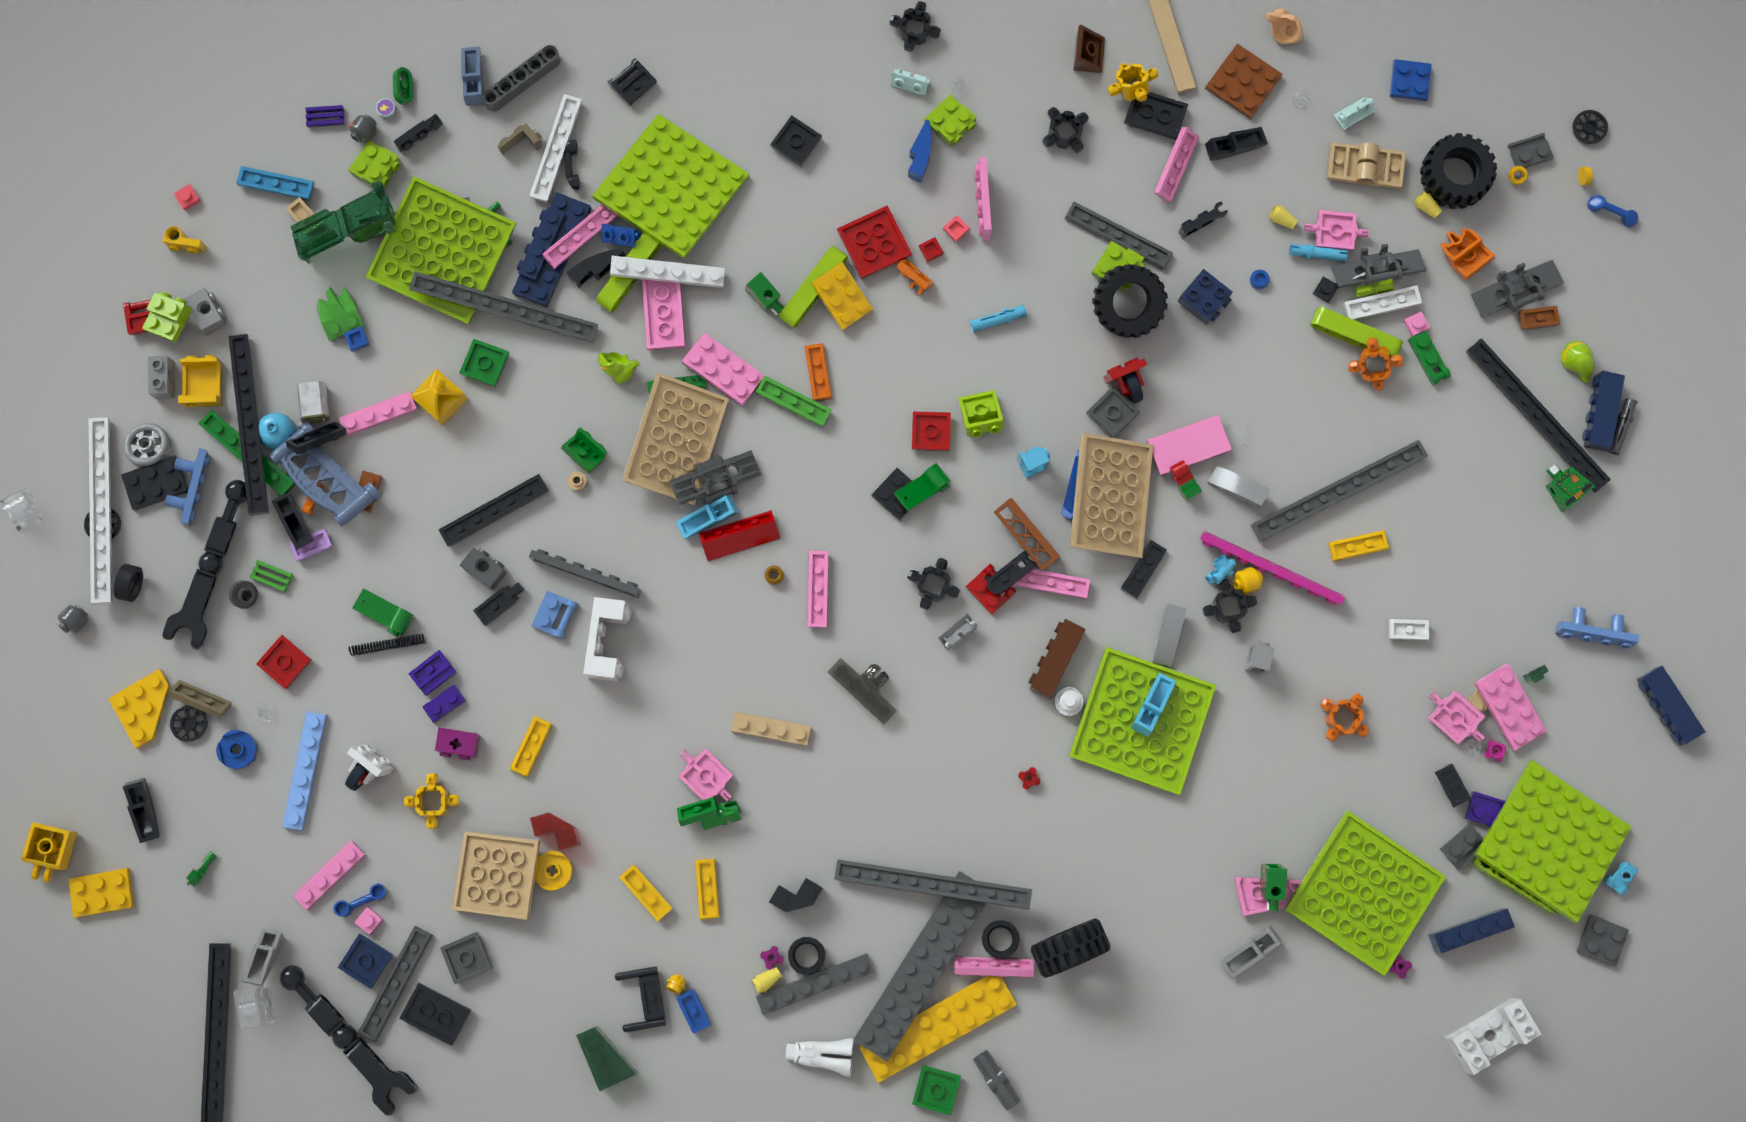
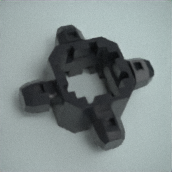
(910, 38)
(1054, 137)
(940, 565)
(1248, 601)

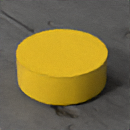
(1585, 175)

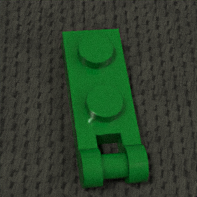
(1429, 357)

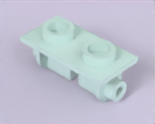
(903, 80)
(1355, 112)

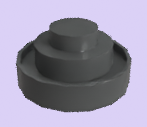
(243, 594)

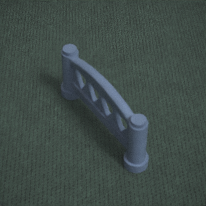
(356, 497)

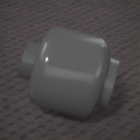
(363, 128)
(72, 619)

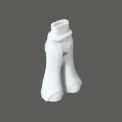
(810, 1054)

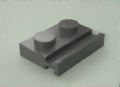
(1530, 151)
(1462, 847)

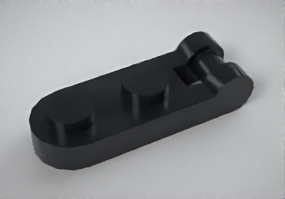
(1010, 574)

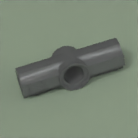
(996, 1080)

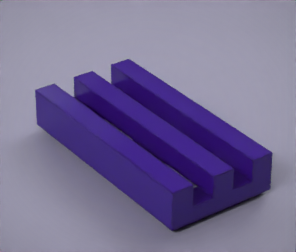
(322, 109)

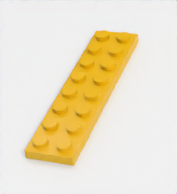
(944, 1024)

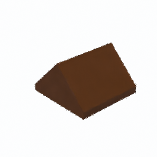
(1088, 50)

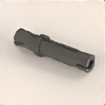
(1629, 406)

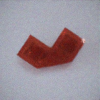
(565, 833)

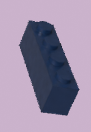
(1603, 411)
(1670, 705)
(1471, 930)

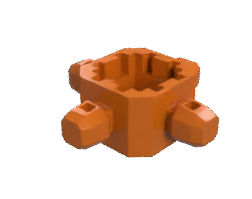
(1377, 377)
(1332, 733)

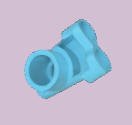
(1224, 569)
(1618, 880)

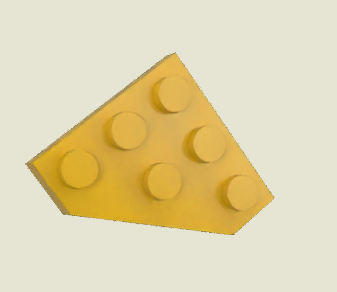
(142, 707)

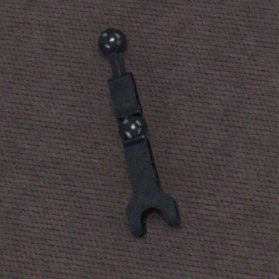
(209, 565)
(346, 1038)

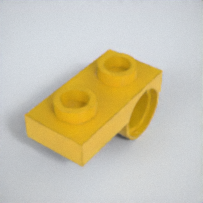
(190, 245)

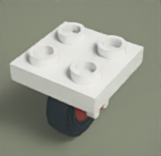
(366, 766)

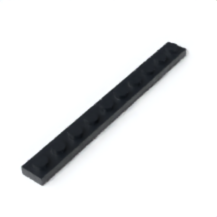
(1537, 414)
(248, 425)
(216, 1032)

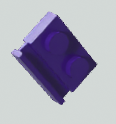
(432, 673)
(1483, 808)

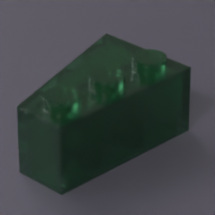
(604, 1059)

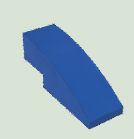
(920, 153)

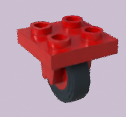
(1128, 378)

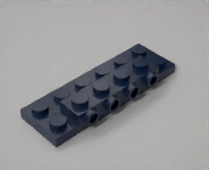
(536, 276)

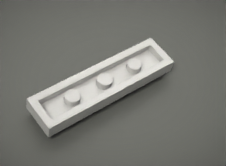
(1383, 303)

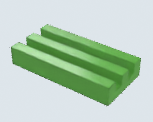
(256, 570)

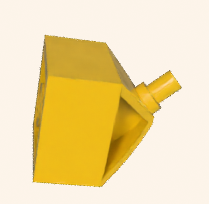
(439, 397)

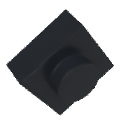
(1325, 289)

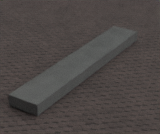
(1118, 234)
(395, 984)

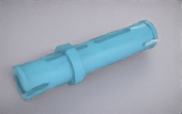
(1310, 251)
(1006, 315)

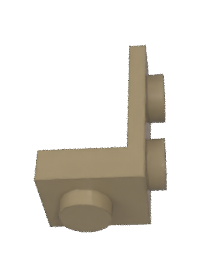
(519, 134)

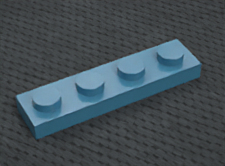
(275, 183)

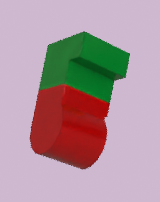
(1184, 480)

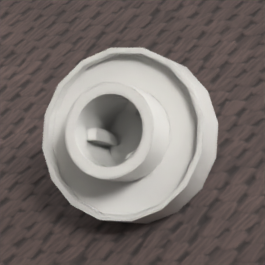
(1068, 701)

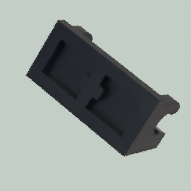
(1452, 785)

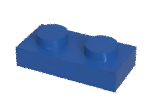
(693, 1011)

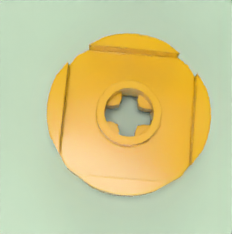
(559, 879)

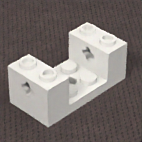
(603, 612)
(1510, 1026)

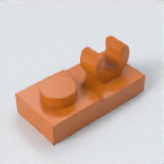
(910, 271)

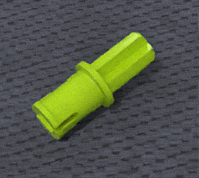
(1375, 288)

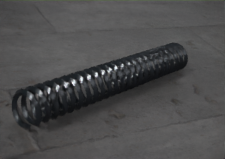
(386, 643)

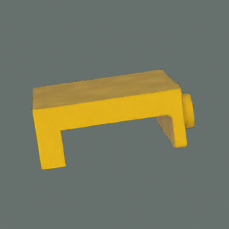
(201, 381)

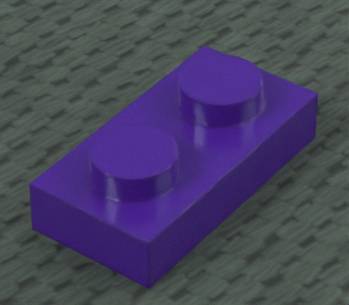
(444, 703)

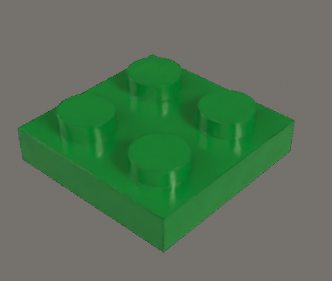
(484, 363)
(936, 1090)

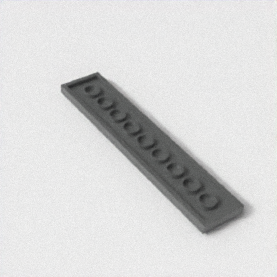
(918, 974)

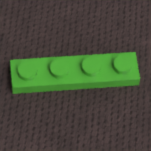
(793, 401)

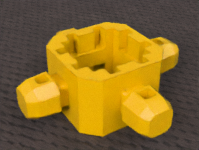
(1139, 89)
(417, 801)

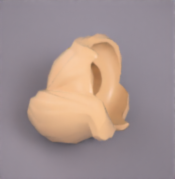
(1285, 27)

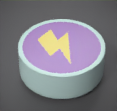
(386, 108)

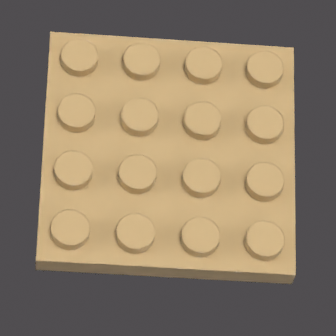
(496, 875)

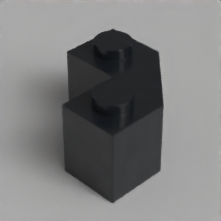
(804, 898)

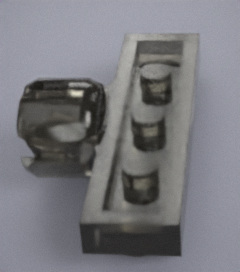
(865, 688)

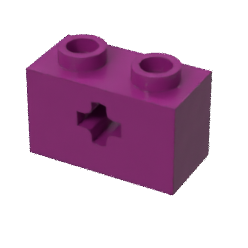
(468, 740)

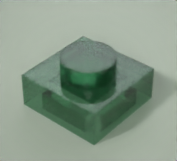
(1536, 674)

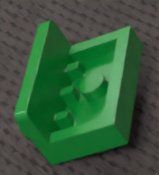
(585, 450)

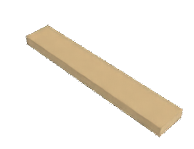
(1172, 45)

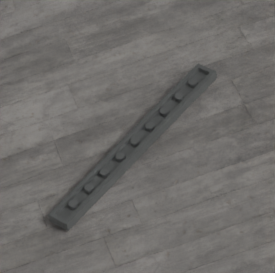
(503, 307)
(1339, 490)
(933, 884)

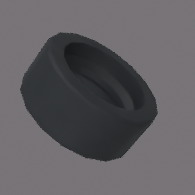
(128, 582)
(1015, 939)
(821, 955)

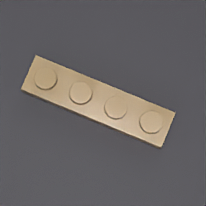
(771, 729)

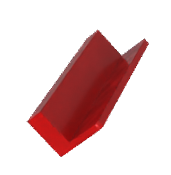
(739, 535)

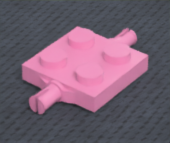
(1336, 230)
(1456, 716)
(705, 775)

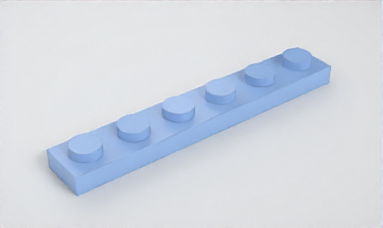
(304, 771)

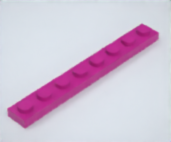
(1278, 571)

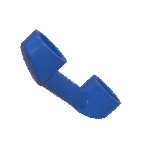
(1629, 218)
(344, 908)

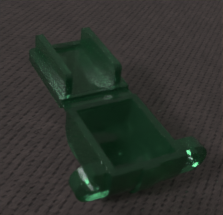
(357, 219)

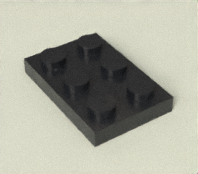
(1157, 115)
(153, 483)
(435, 1014)

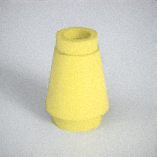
(1427, 204)
(1282, 217)
(765, 980)

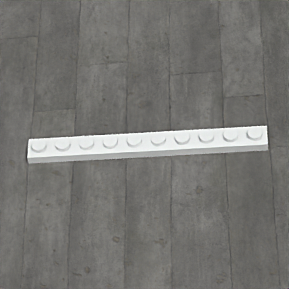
(100, 511)

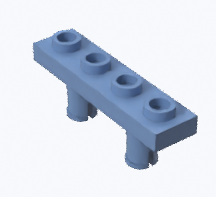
(196, 469)
(1589, 633)

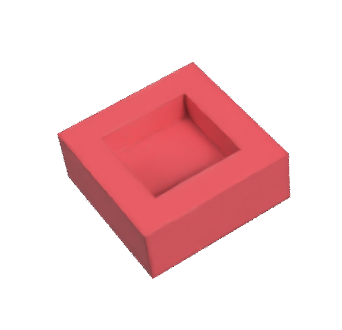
(187, 197)
(956, 228)

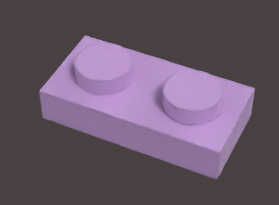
(321, 543)

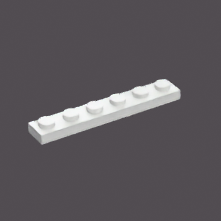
(555, 148)
(667, 271)

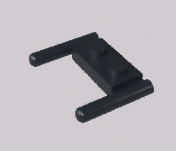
(651, 998)

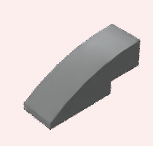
(1239, 486)
(1169, 635)
(1251, 951)
(263, 957)

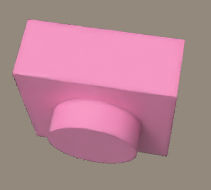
(1416, 324)
(368, 920)

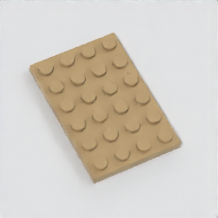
(673, 434)
(1111, 495)

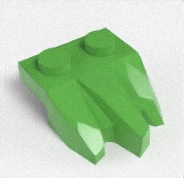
(338, 313)

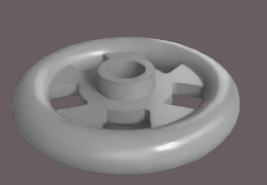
(139, 432)

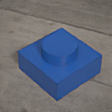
(356, 339)

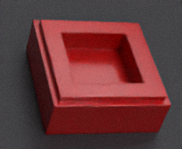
(931, 249)

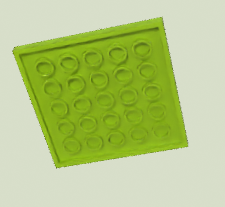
(670, 186)
(441, 239)
(1111, 708)
(1553, 841)
(1365, 893)

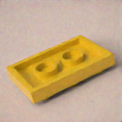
(841, 296)
(101, 893)

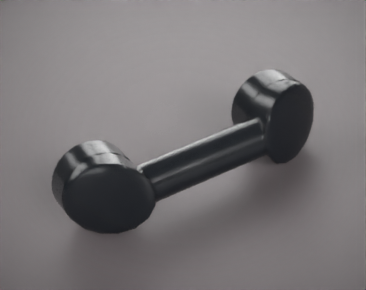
(571, 149)

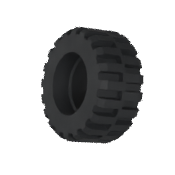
(1471, 152)
(1154, 306)
(1070, 948)

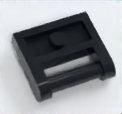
(635, 86)

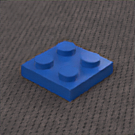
(1410, 80)

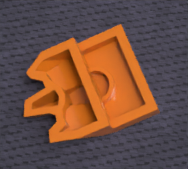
(1466, 253)

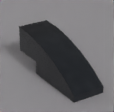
(1235, 143)
(593, 266)
(292, 520)
(141, 810)

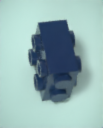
(1205, 297)

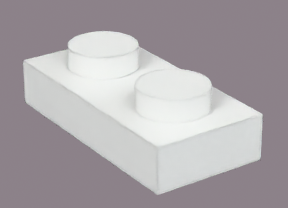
(1408, 629)

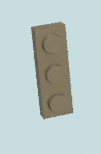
(199, 699)

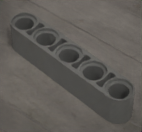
(525, 69)

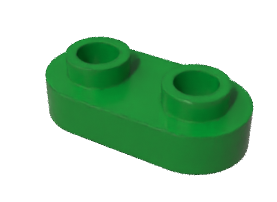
(402, 88)

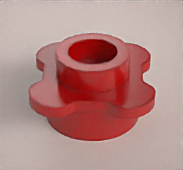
(1028, 783)

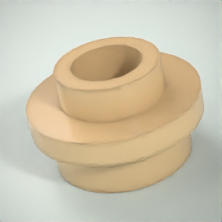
(583, 481)

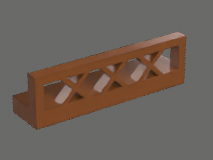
(1035, 533)

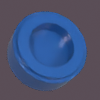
(1259, 279)

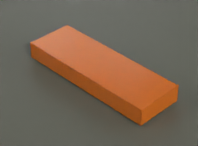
(818, 372)

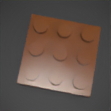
(1243, 81)

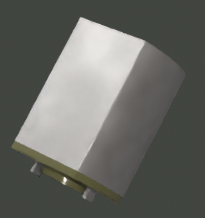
(313, 402)

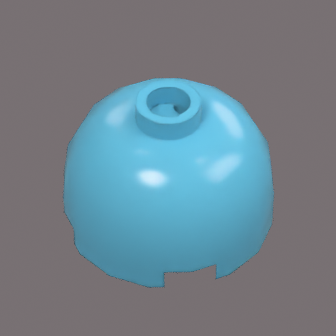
(275, 430)

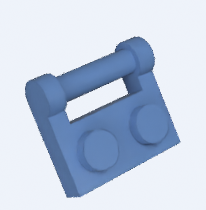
(549, 612)

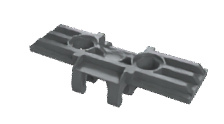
(1378, 267)
(1516, 283)
(714, 472)

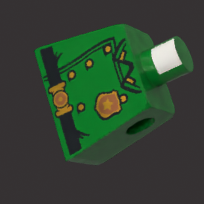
(761, 286)
(1567, 486)
(1273, 876)

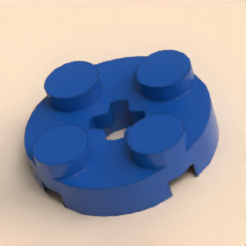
(228, 742)

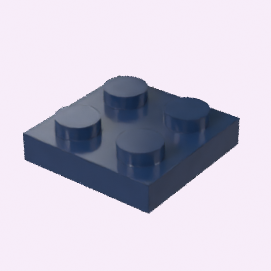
(365, 961)

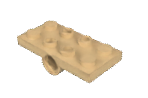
(1366, 165)

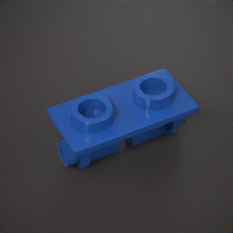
(619, 235)

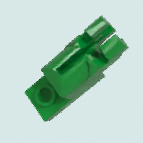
(709, 813)

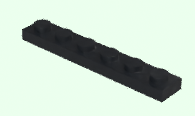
(493, 510)

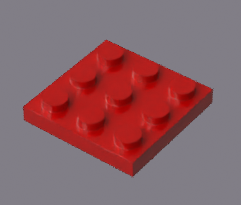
(874, 242)

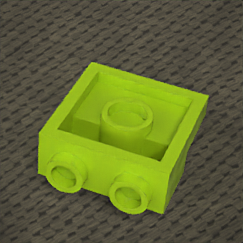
(951, 120)
(375, 164)
(1115, 256)
(166, 316)
(981, 413)

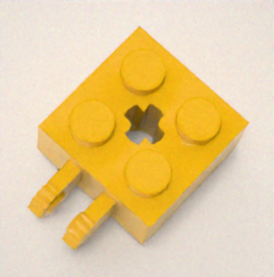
(38, 853)

